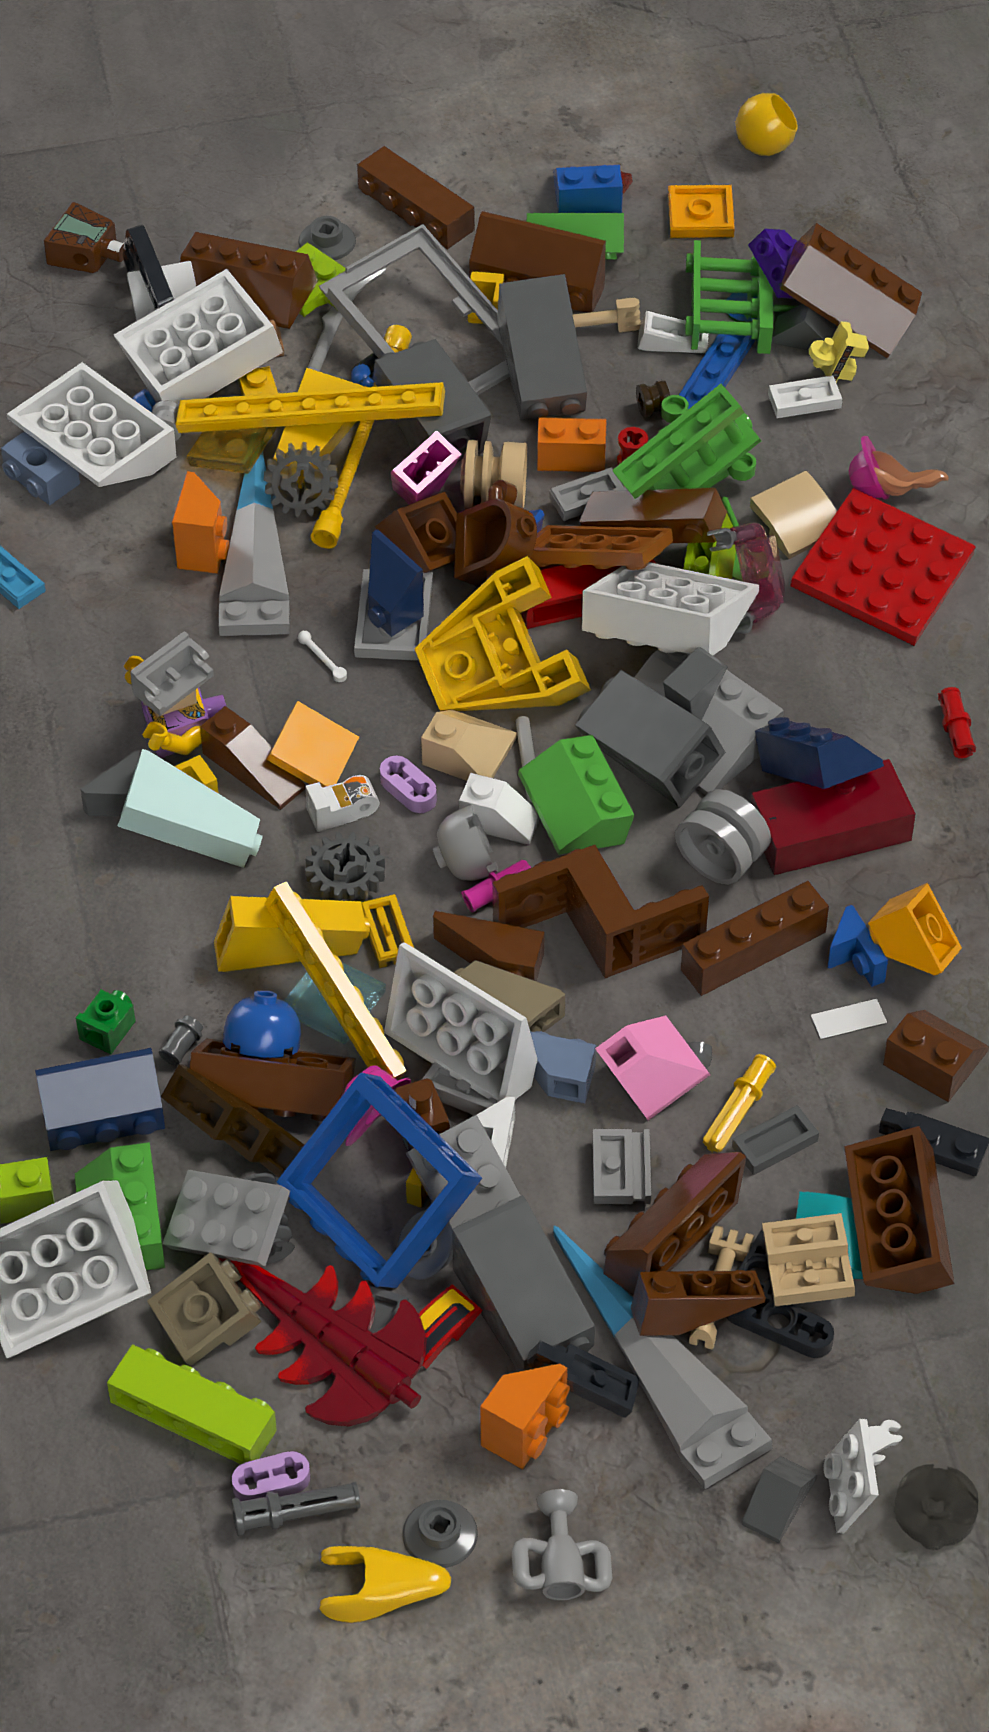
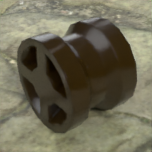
(651, 397)

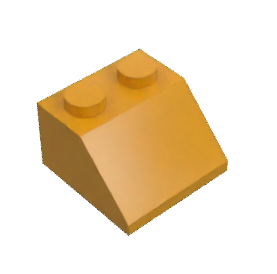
(915, 931)

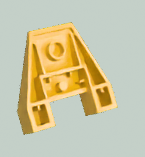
(486, 656)

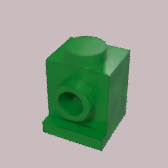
(106, 1020)

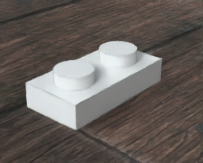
(805, 396)

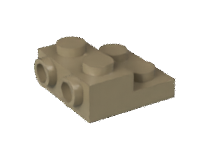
(205, 1308)

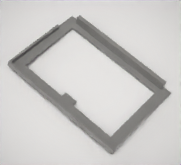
(468, 301)

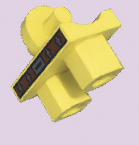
(835, 353)

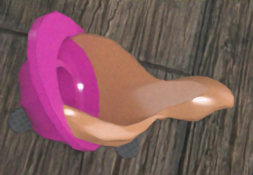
(883, 475)

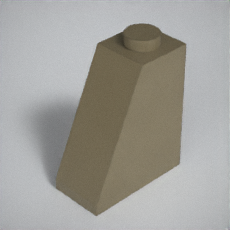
(535, 1001)

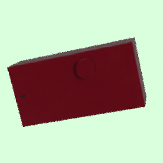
(835, 822)

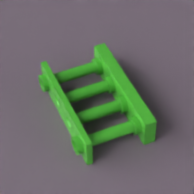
(759, 307)
(707, 434)

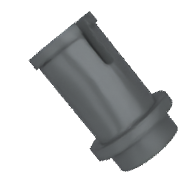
(186, 1032)

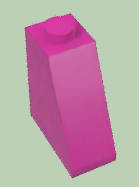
(425, 469)

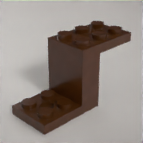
(600, 910)

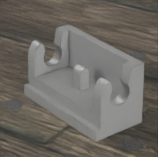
(171, 674)

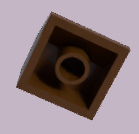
(933, 1053)

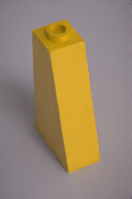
(324, 435)
(253, 939)

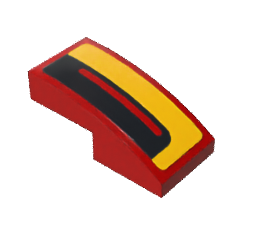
(446, 1318)

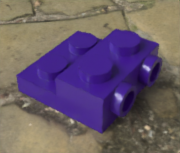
(772, 251)

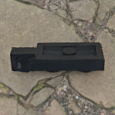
(951, 1145)
(590, 1376)

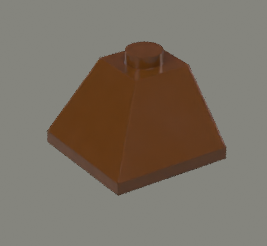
(424, 531)

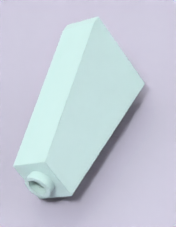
(187, 813)

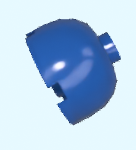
(262, 1026)

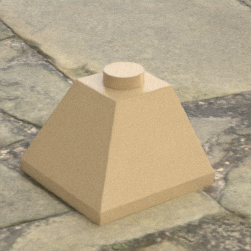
(465, 745)

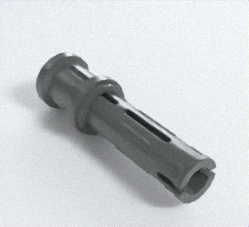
(345, 1498)

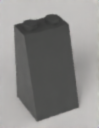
(541, 347)
(463, 411)
(651, 737)
(519, 1282)

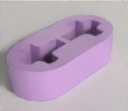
(404, 787)
(271, 1476)

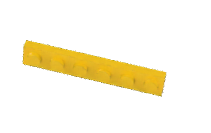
(329, 977)

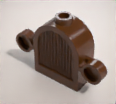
(493, 535)

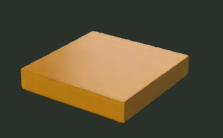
(700, 211)
(312, 747)

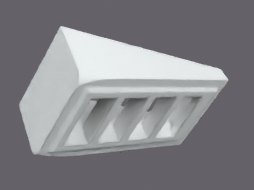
(662, 334)

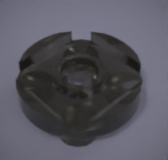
(935, 1528)

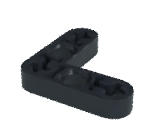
(140, 256)
(785, 1336)

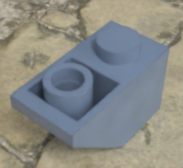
(564, 1066)

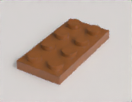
(599, 546)

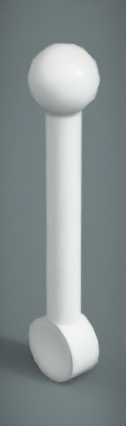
(339, 673)

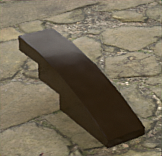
(231, 1120)

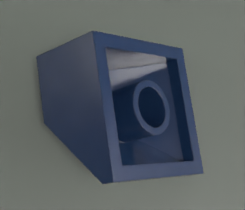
(394, 587)

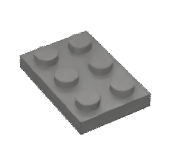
(376, 643)
(476, 1148)
(226, 1217)

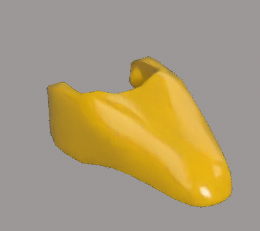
(389, 1582)

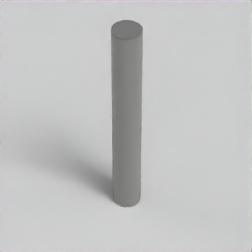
(525, 743)

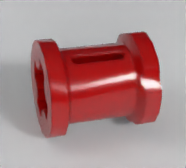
(637, 439)

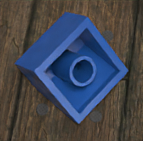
(588, 189)

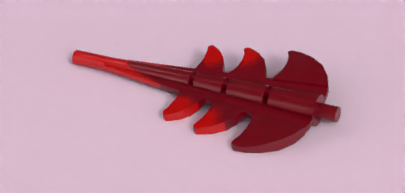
(366, 1365)

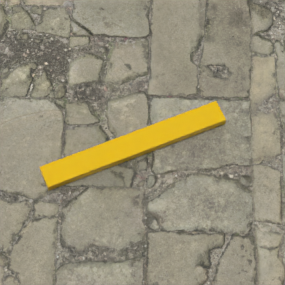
(311, 407)

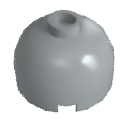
(464, 846)

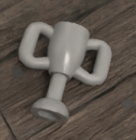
(561, 1559)

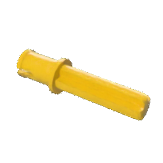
(745, 1093)

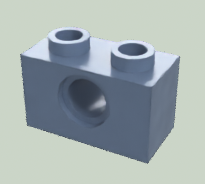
(38, 468)

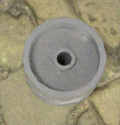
(723, 836)

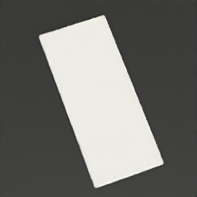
(848, 1018)

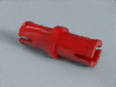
(956, 722)

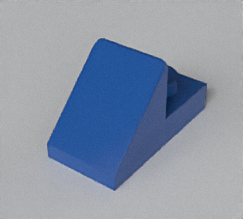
(855, 943)

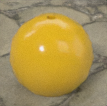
(765, 124)

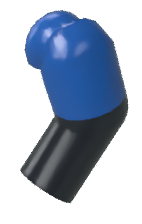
(362, 370)

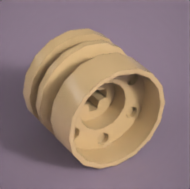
(481, 472)

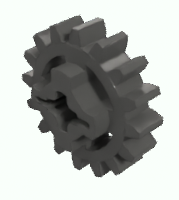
(313, 482)
(345, 868)

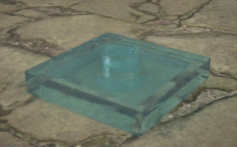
(315, 1011)

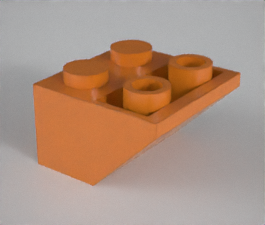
(523, 1412)

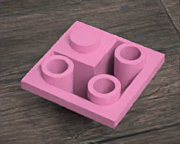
(652, 1063)

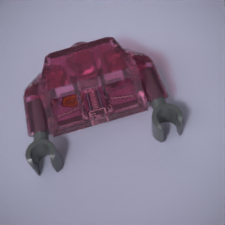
(758, 565)

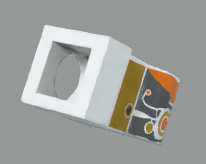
(340, 802)

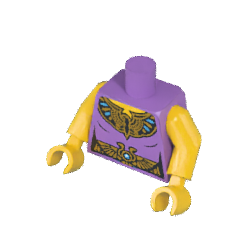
(179, 729)

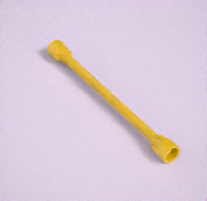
(328, 526)

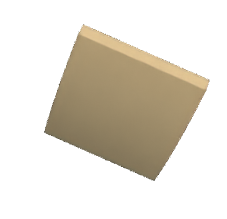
(794, 512)
(808, 1259)

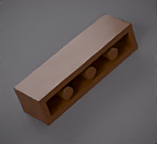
(415, 196)
(685, 511)
(754, 938)

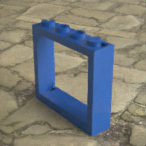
(325, 1141)

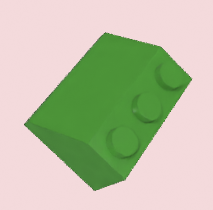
(596, 225)
(577, 796)
(135, 1173)

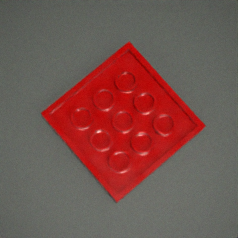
(883, 566)

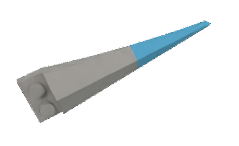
(254, 579)
(695, 1408)

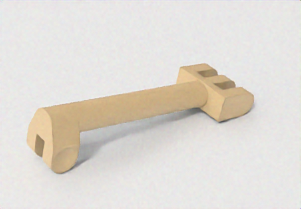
(626, 316)
(727, 1253)

